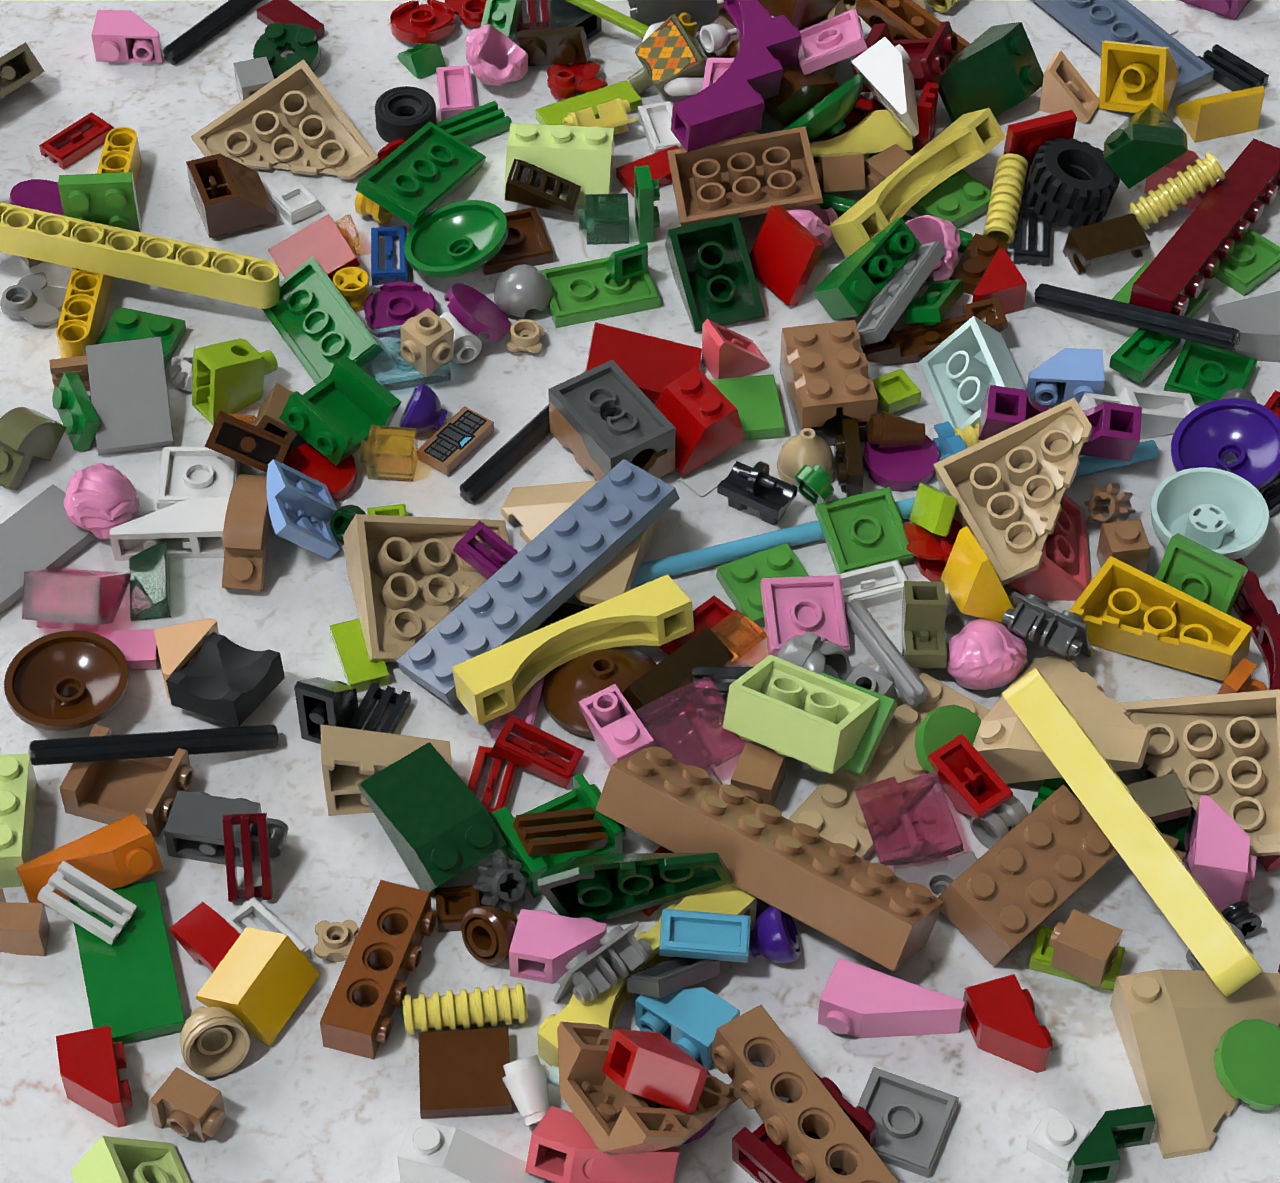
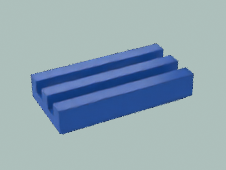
(390, 273)

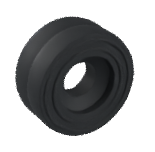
(400, 102)

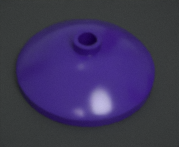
(1230, 432)

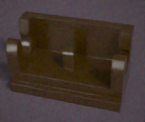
(1104, 241)

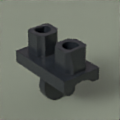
(757, 490)

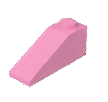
(880, 1005)

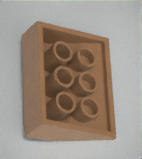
(744, 176)

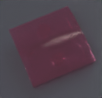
(691, 725)
(909, 820)

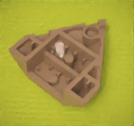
(618, 1118)

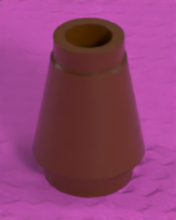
(893, 431)

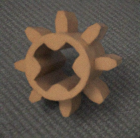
(1100, 504)

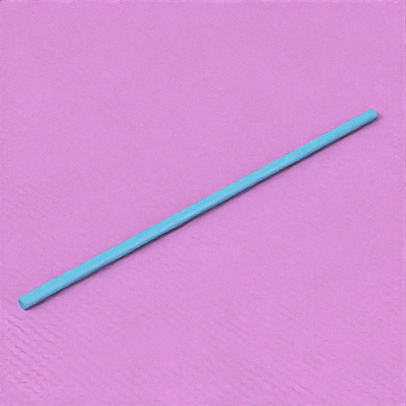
(812, 531)

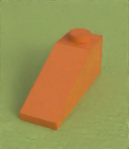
(108, 855)

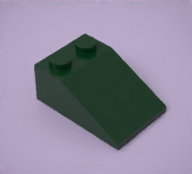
(991, 73)
(714, 272)
(431, 817)

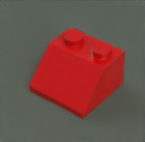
(702, 418)

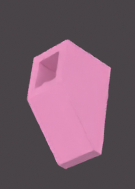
(125, 38)
(614, 725)
(548, 942)

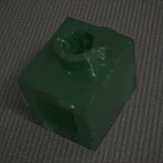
(605, 219)

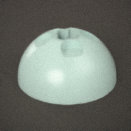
(1211, 510)

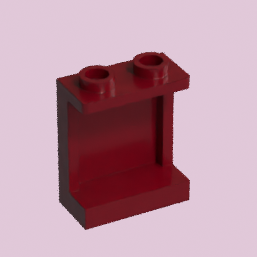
(928, 56)
(771, 1163)

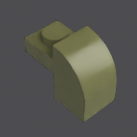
(23, 436)
(924, 624)

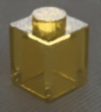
(390, 453)

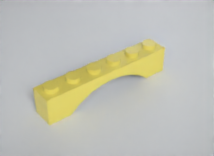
(870, 136)
(945, 155)
(642, 616)
(607, 1007)

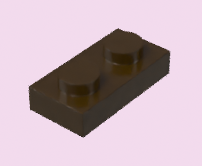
(555, 45)
(848, 448)

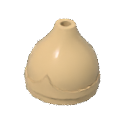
(803, 450)
(213, 1041)

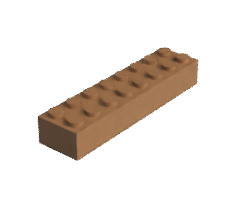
(772, 856)

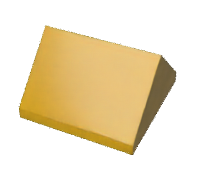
(1136, 76)
(1222, 114)
(973, 580)
(260, 982)

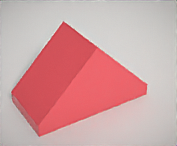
(729, 353)

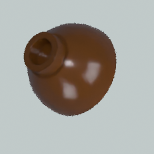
(488, 933)

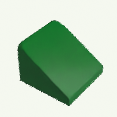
(422, 59)
(628, 262)

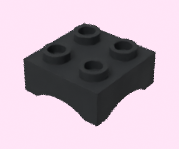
(226, 680)

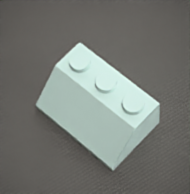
(964, 369)

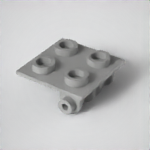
(596, 972)

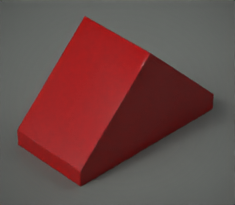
(1002, 281)
(968, 778)

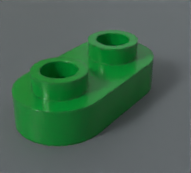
(814, 484)

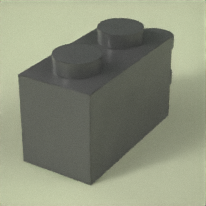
(196, 828)

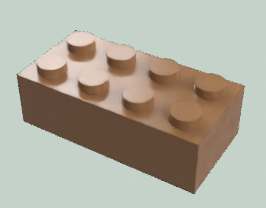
(1027, 875)

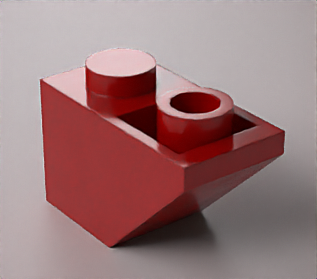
(1005, 1023)
(655, 1069)
(91, 1073)

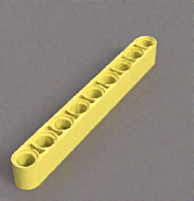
(139, 257)
(1132, 833)

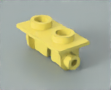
(611, 114)

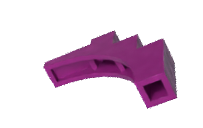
(737, 97)

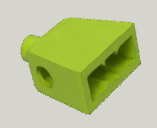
(229, 377)

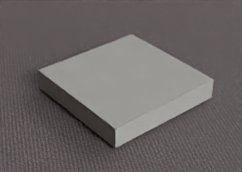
(908, 1120)

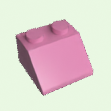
(1220, 855)

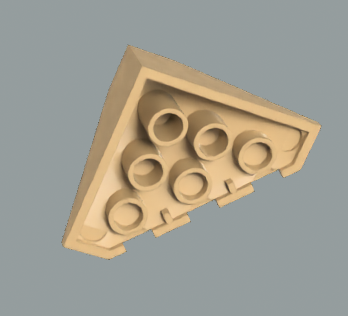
(291, 128)
(1015, 484)
(540, 505)
(407, 576)
(1221, 750)
(1017, 755)
(1171, 1037)

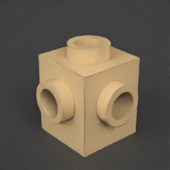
(427, 342)

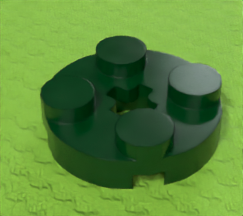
(284, 38)

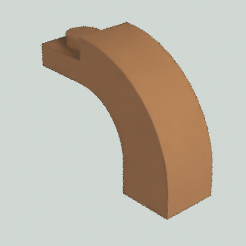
(246, 534)

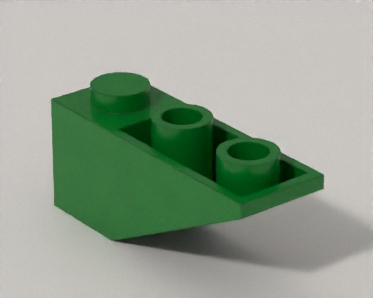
(867, 271)

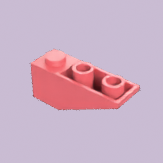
(566, 1154)

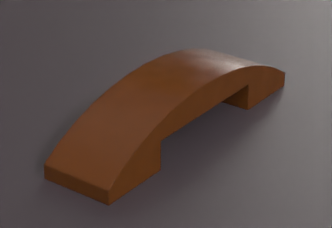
(916, 342)

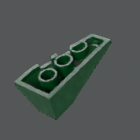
(1144, 145)
(625, 883)

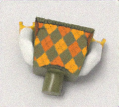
(670, 58)

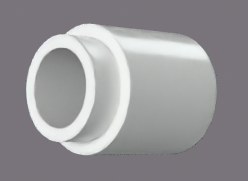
(465, 343)

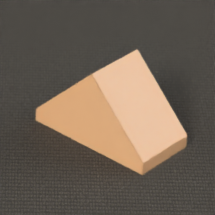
(1066, 90)
(181, 644)

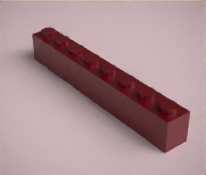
(1210, 232)

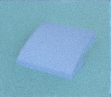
(300, 509)

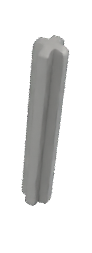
(885, 653)

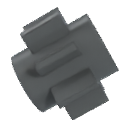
(501, 883)

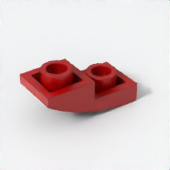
(205, 935)

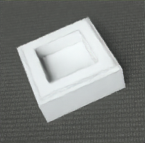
(296, 204)

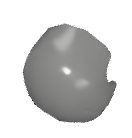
(521, 290)

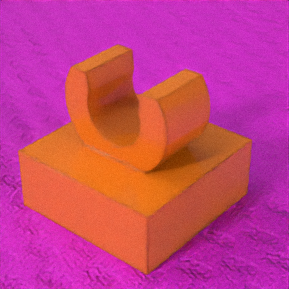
(1240, 679)

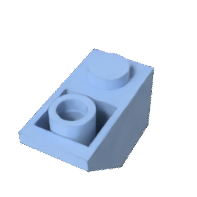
(1067, 376)

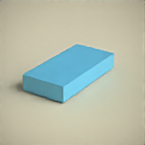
(704, 935)

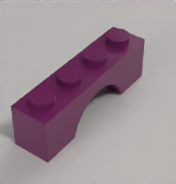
(1113, 424)

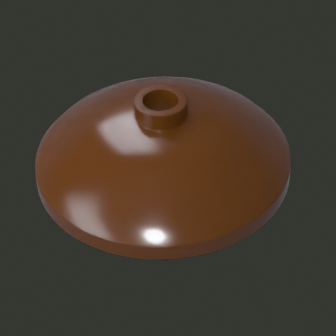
(587, 676)
(66, 680)

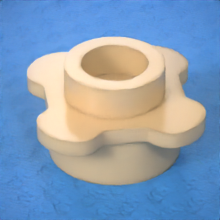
(525, 336)
(335, 949)

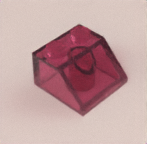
(73, 596)

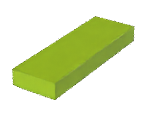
(554, 113)

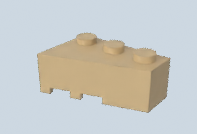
(357, 754)

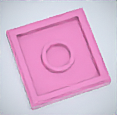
(831, 41)
(801, 606)

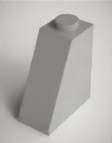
(1258, 325)

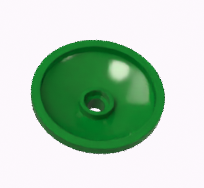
(829, 113)
(456, 239)

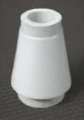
(528, 1088)

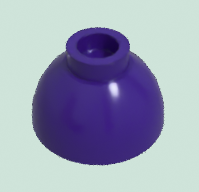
(423, 410)
(775, 937)

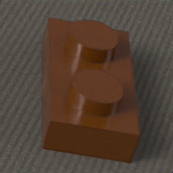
(976, 261)

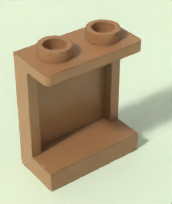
(123, 787)

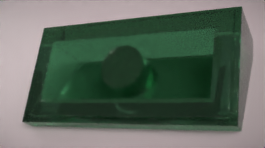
(150, 583)

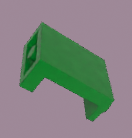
(340, 410)
(581, 796)

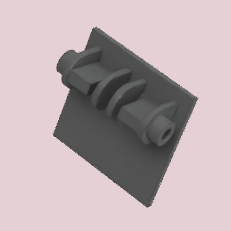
(1062, 631)

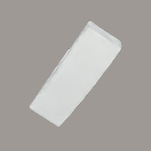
(1160, 409)

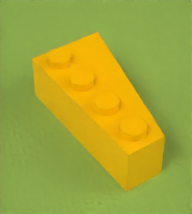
(1160, 623)

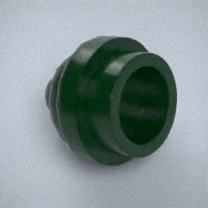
(342, 519)

